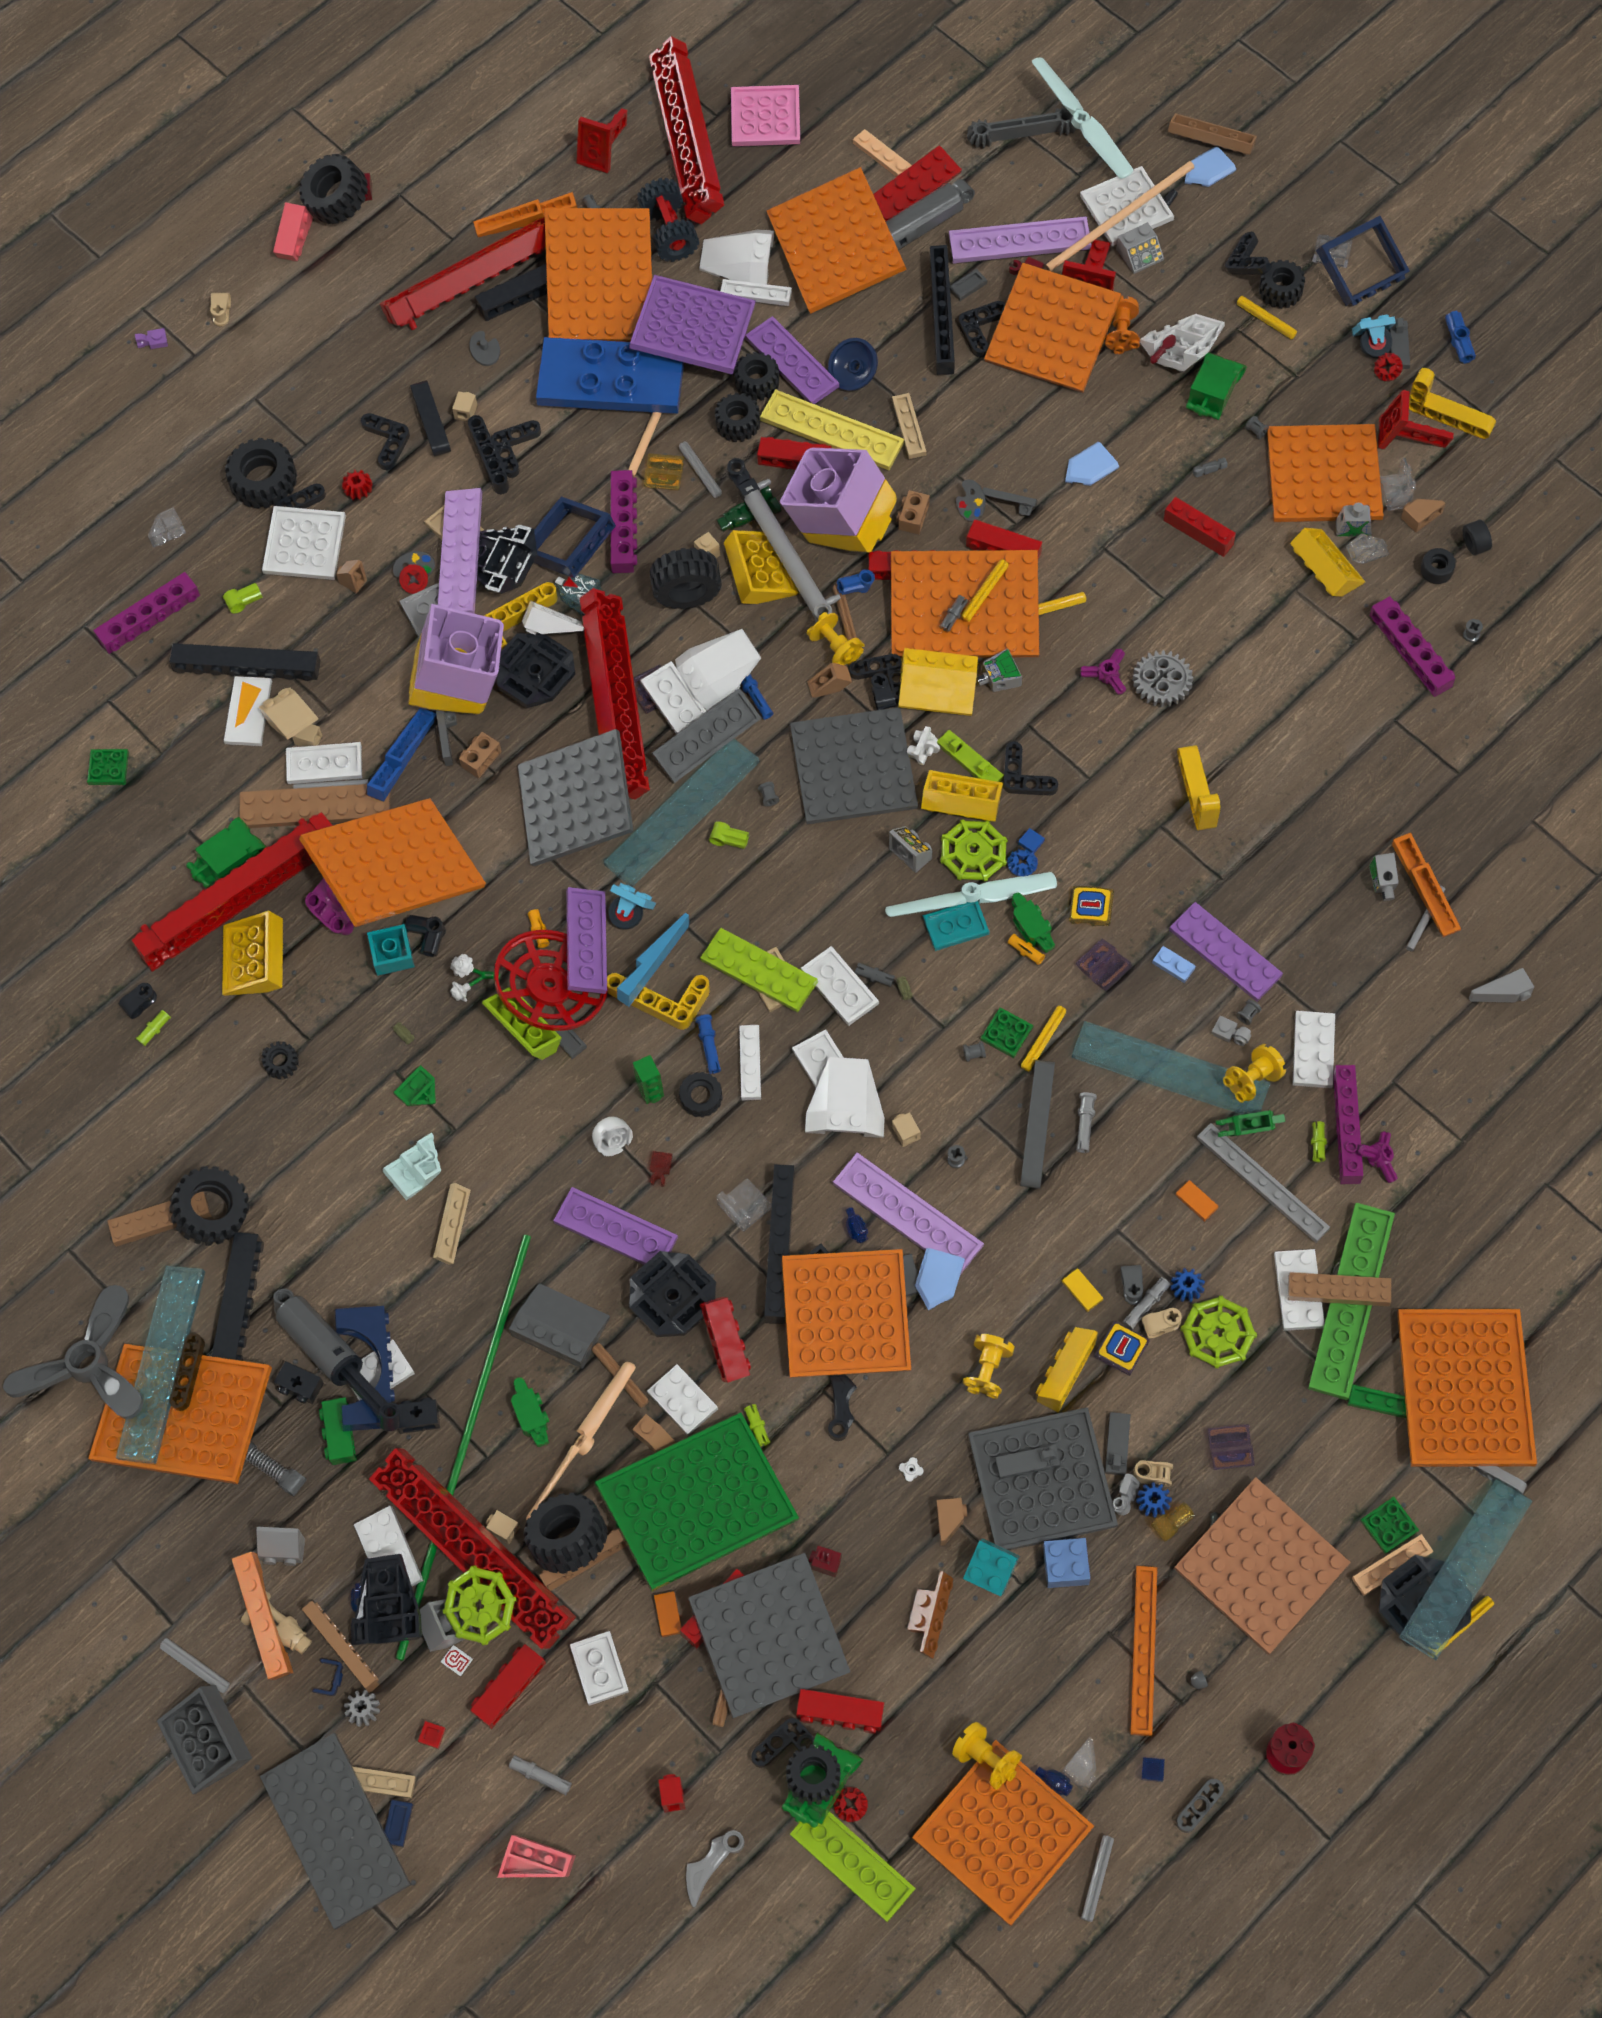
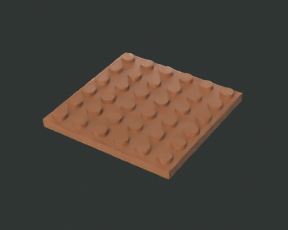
(1262, 1565)

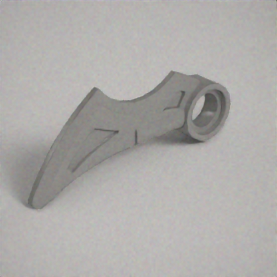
(699, 1872)

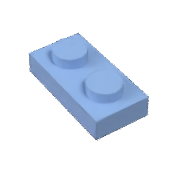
(1173, 964)

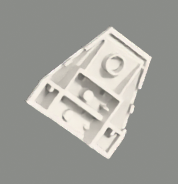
(738, 256)
(1193, 341)
(717, 667)
(846, 1100)

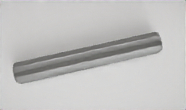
(700, 469)
(194, 1665)
(1097, 1878)

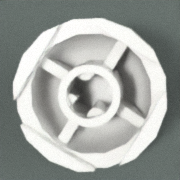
(611, 1136)

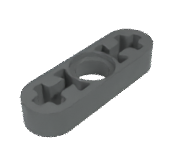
(1205, 1789)

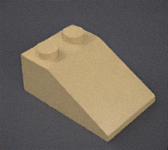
(287, 713)

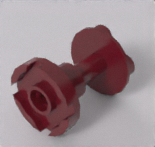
(1289, 1749)

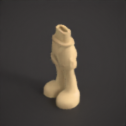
(288, 1629)

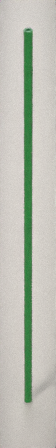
(472, 1417)

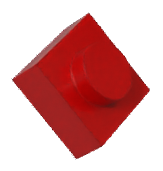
(431, 1735)

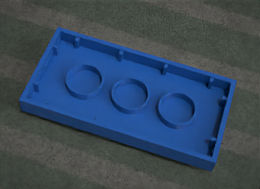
(607, 377)

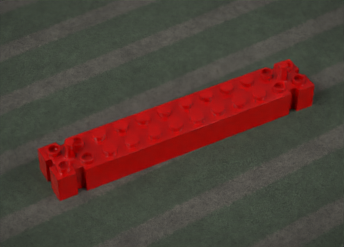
(686, 130)
(464, 274)
(614, 682)
(227, 896)
(470, 1544)

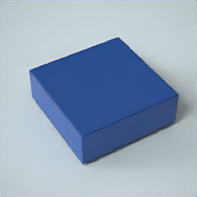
(1031, 840)

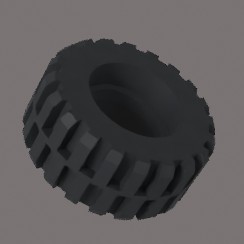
(344, 200)
(257, 454)
(685, 578)
(212, 1181)
(576, 1548)

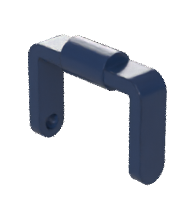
(336, 1681)

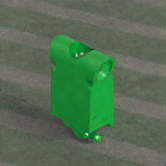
(1214, 385)
(224, 853)
(814, 1774)

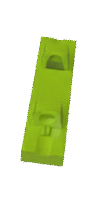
(968, 758)

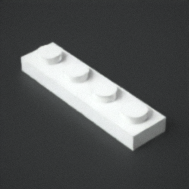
(760, 292)
(750, 1062)

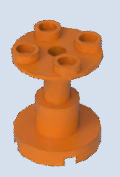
(1124, 339)

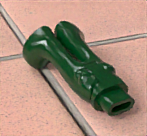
(740, 514)

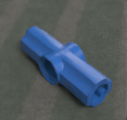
(1460, 337)

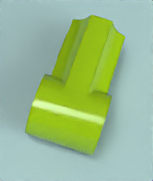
(238, 599)
(723, 834)

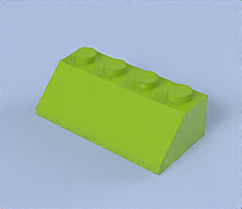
(537, 1041)

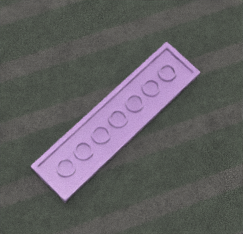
(1017, 239)
(460, 549)
(905, 1210)

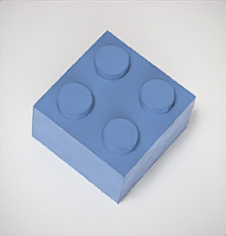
(1066, 1563)

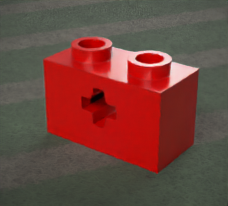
(672, 1793)

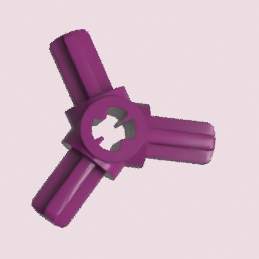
(1108, 671)
(1380, 1156)

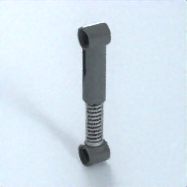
(288, 1479)

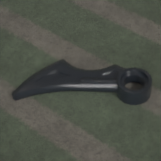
(842, 1391)

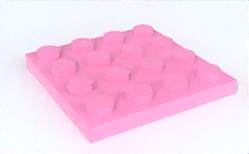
(765, 115)

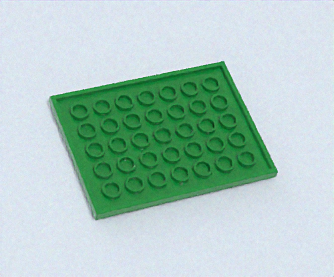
(696, 1501)

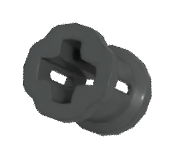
(1257, 427)
(1472, 630)
(768, 794)
(1248, 1012)
(974, 1051)
(960, 1160)

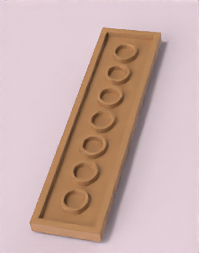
(287, 806)

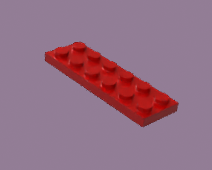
(916, 182)

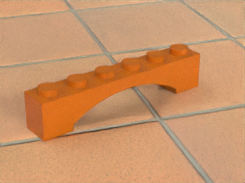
(268, 1640)

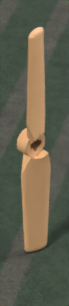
(590, 1426)

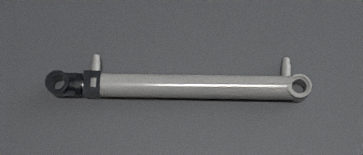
(751, 495)

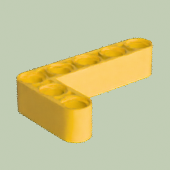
(1445, 410)
(521, 603)
(1204, 805)
(660, 1002)

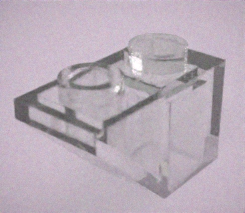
(165, 527)
(1367, 548)

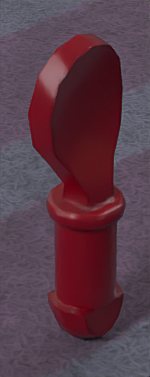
(1168, 343)

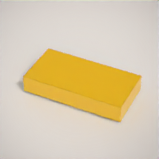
(1082, 1290)

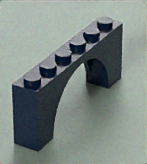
(370, 1327)

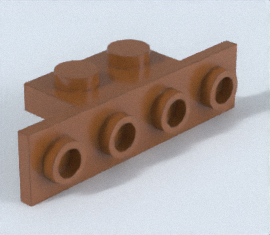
(929, 1613)

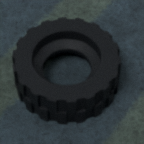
(700, 1109)

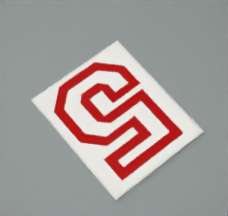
(456, 1660)

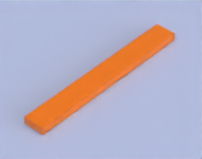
(1144, 1651)

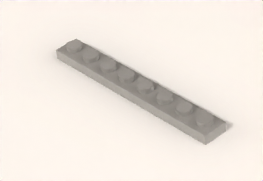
(1263, 1183)

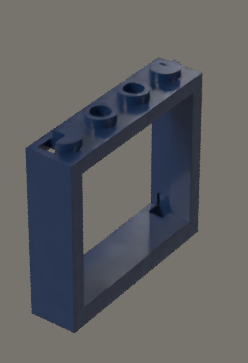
(1388, 245)
(587, 546)

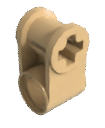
(220, 308)
(1159, 1323)
(1155, 1472)

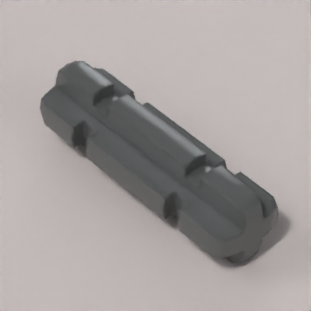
(1210, 467)

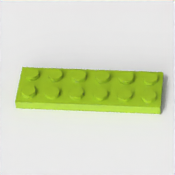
(759, 970)
(855, 1865)

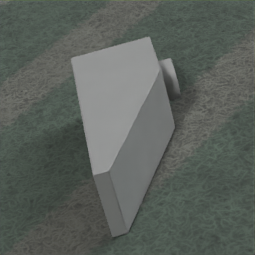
(1508, 988)

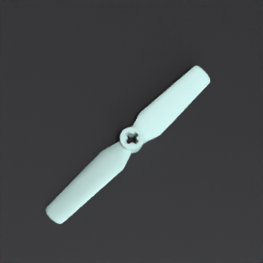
(1090, 128)
(987, 892)

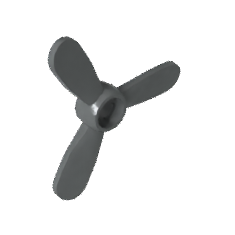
(111, 1386)

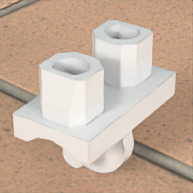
(926, 745)

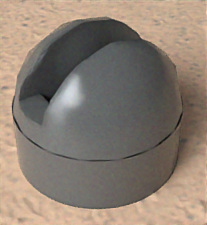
(1198, 1680)

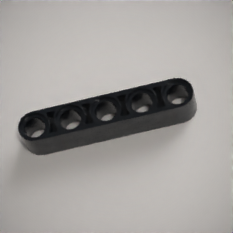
(430, 418)
(489, 461)

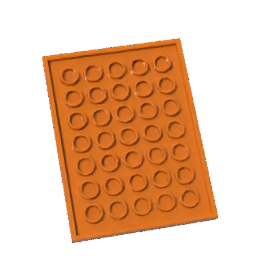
(836, 240)
(597, 271)
(929, 584)
(392, 862)
(1466, 1388)
(208, 1436)

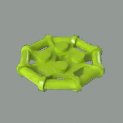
(973, 860)
(1222, 1321)
(468, 1609)

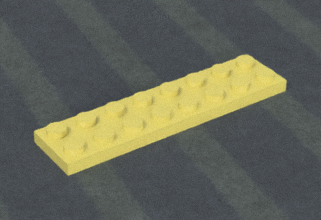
(830, 428)

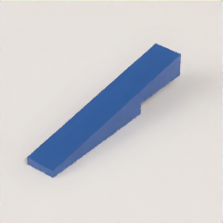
(400, 754)

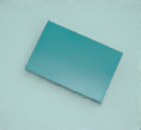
(955, 925)

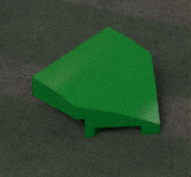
(417, 1089)

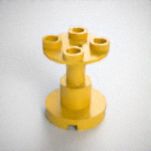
(845, 650)
(1266, 1064)
(992, 1351)
(975, 1747)

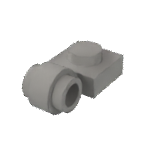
(1226, 1029)
(1128, 1490)

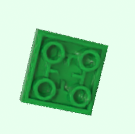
(108, 767)
(1006, 1032)
(1389, 1525)

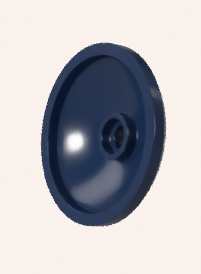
(847, 357)

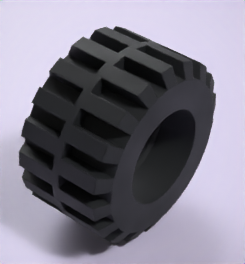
(1282, 295)
(757, 364)
(737, 405)
(810, 1757)

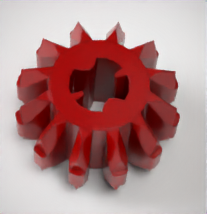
(357, 484)

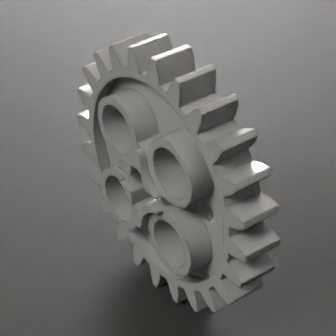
(1174, 688)

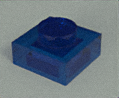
(1153, 1769)

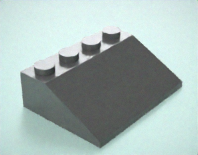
(559, 1325)
(204, 1738)

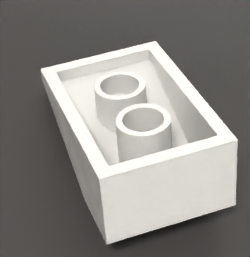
(545, 620)

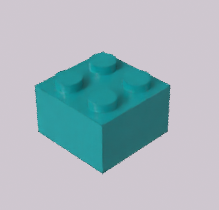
(390, 949)
(991, 1567)

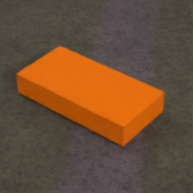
(1197, 1200)
(668, 1614)

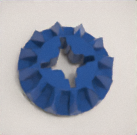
(1022, 869)

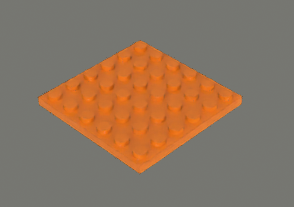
(1052, 327)
(1322, 470)
(846, 1313)
(1003, 1839)

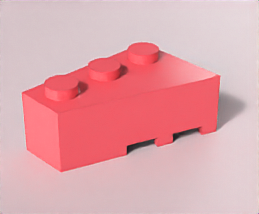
(292, 231)
(534, 1859)

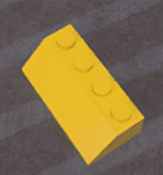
(1326, 562)
(961, 795)
(1067, 1368)

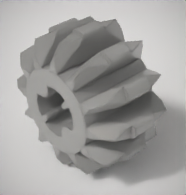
(366, 1713)

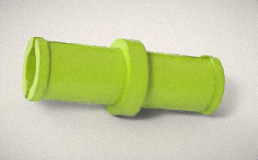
(153, 1028)
(1318, 1141)
(757, 1425)

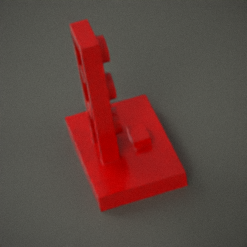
(596, 141)
(1093, 269)
(1395, 423)

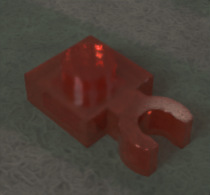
(660, 1165)

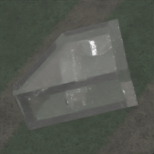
(1082, 1766)

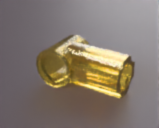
(1168, 1524)

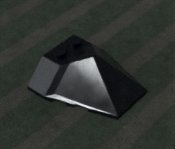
(505, 557)
(386, 1604)

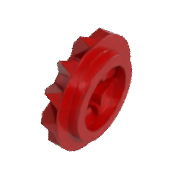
(1394, 371)
(405, 579)
(850, 1814)

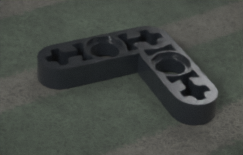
(1237, 262)
(974, 323)
(391, 434)
(505, 445)
(304, 493)
(890, 670)
(1016, 776)
(787, 1738)

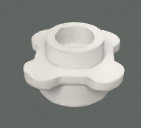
(910, 1475)

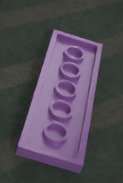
(793, 360)
(586, 940)
(1226, 951)
(613, 1227)

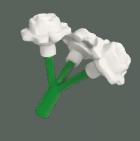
(463, 966)

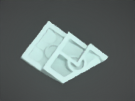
(414, 1167)

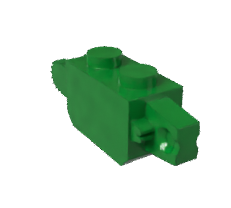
(1031, 924)
(1250, 1123)
(529, 1413)

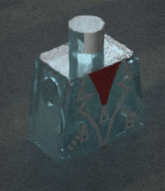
(574, 588)

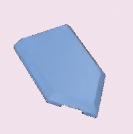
(1210, 168)
(1091, 465)
(938, 1277)

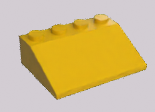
(757, 568)
(937, 681)
(253, 954)

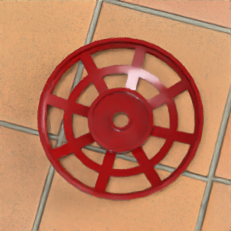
(535, 983)

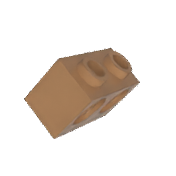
(914, 512)
(483, 756)

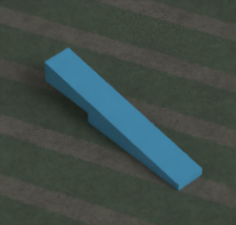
(650, 961)

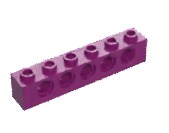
(621, 561)
(150, 604)
(1412, 655)
(1347, 1124)

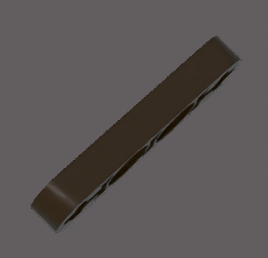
(184, 1371)

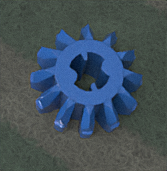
(1193, 1280)
(1145, 1497)

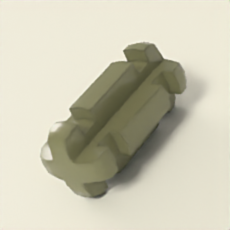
(904, 988)
(403, 1033)

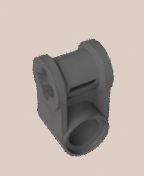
(1132, 1281)

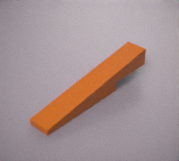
(521, 215)
(1426, 884)

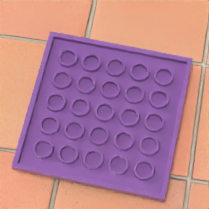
(692, 324)

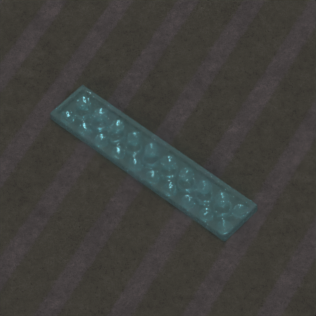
(681, 812)
(1162, 1068)
(159, 1363)
(1465, 1570)

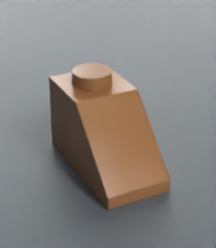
(1421, 512)
(352, 575)
(829, 680)
(652, 1434)
(950, 1517)

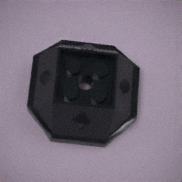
(530, 654)
(669, 1275)
(1405, 1589)

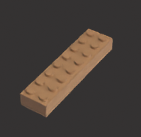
(1212, 134)
(151, 1221)
(1339, 1289)
(613, 1544)
(339, 1644)

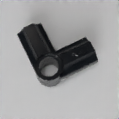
(424, 926)

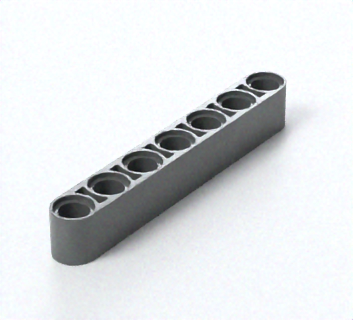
(1037, 1124)

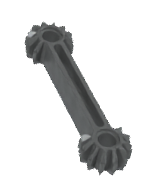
(984, 133)

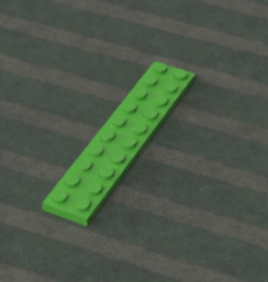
(1347, 1323)

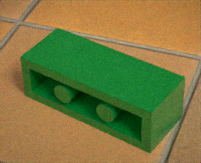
(648, 1079)
(339, 1442)

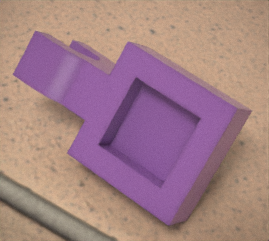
(155, 339)

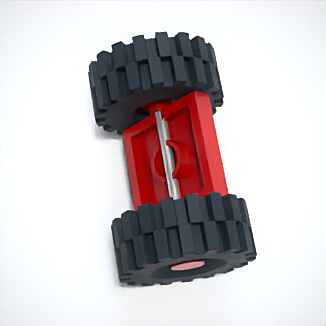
(676, 238)

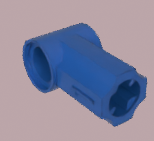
(856, 583)

